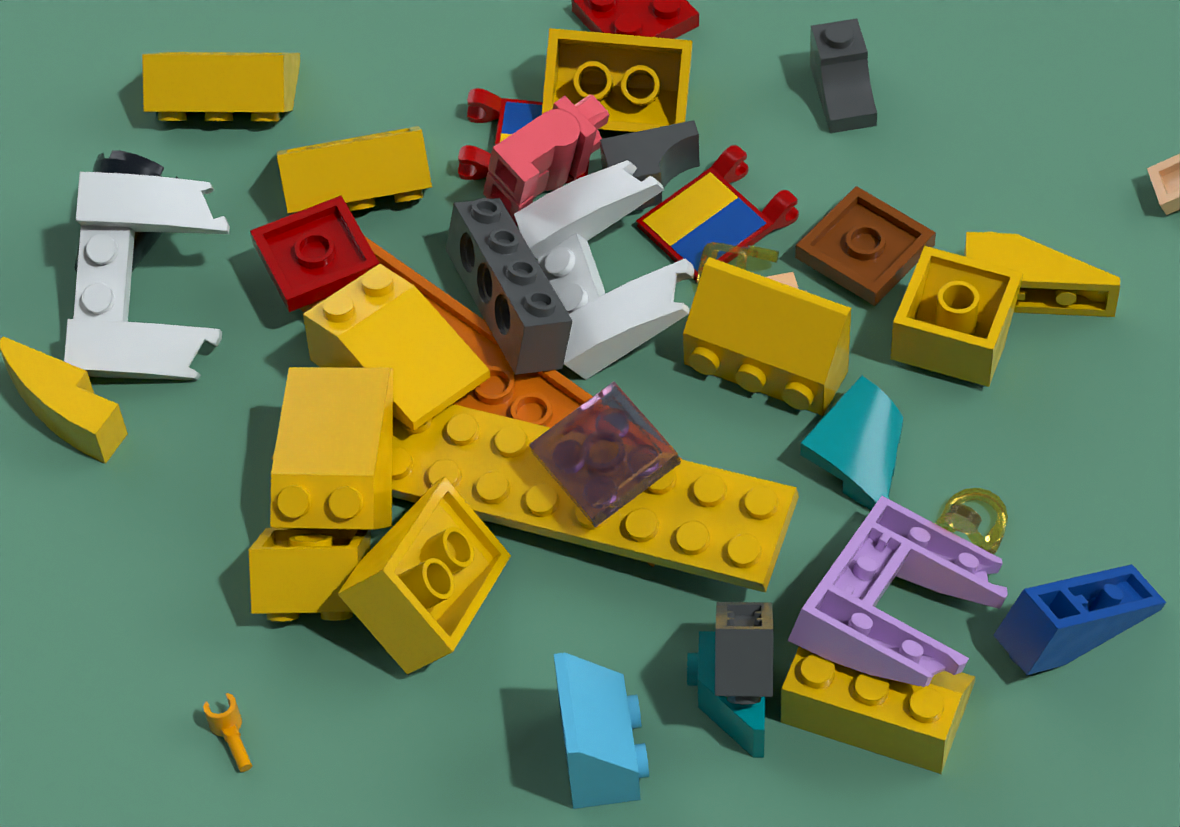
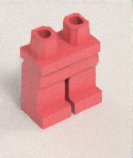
(545, 153)

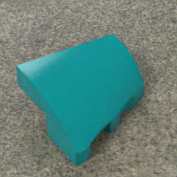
(858, 442)

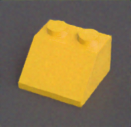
(955, 316)
(304, 571)

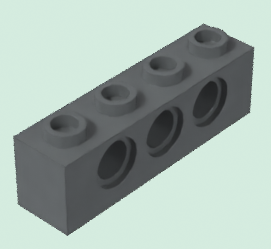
(508, 286)

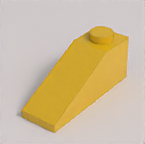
(1050, 279)

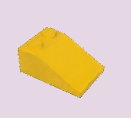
(392, 325)
(334, 450)
(426, 578)

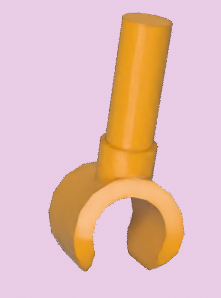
(227, 726)

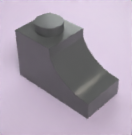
(842, 75)
(655, 153)
(744, 651)

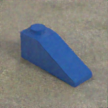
(1074, 615)

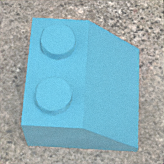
(598, 733)

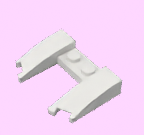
(109, 215)
(558, 235)

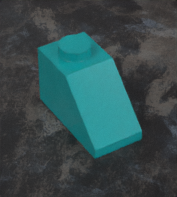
(740, 721)

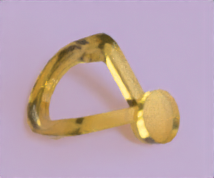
(712, 249)
(966, 520)

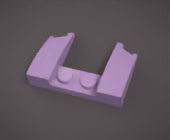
(841, 612)

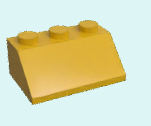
(633, 77)
(219, 84)
(356, 169)
(767, 336)
(876, 712)

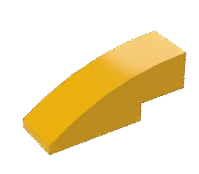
(65, 400)

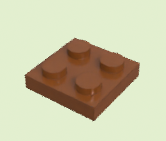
(864, 245)

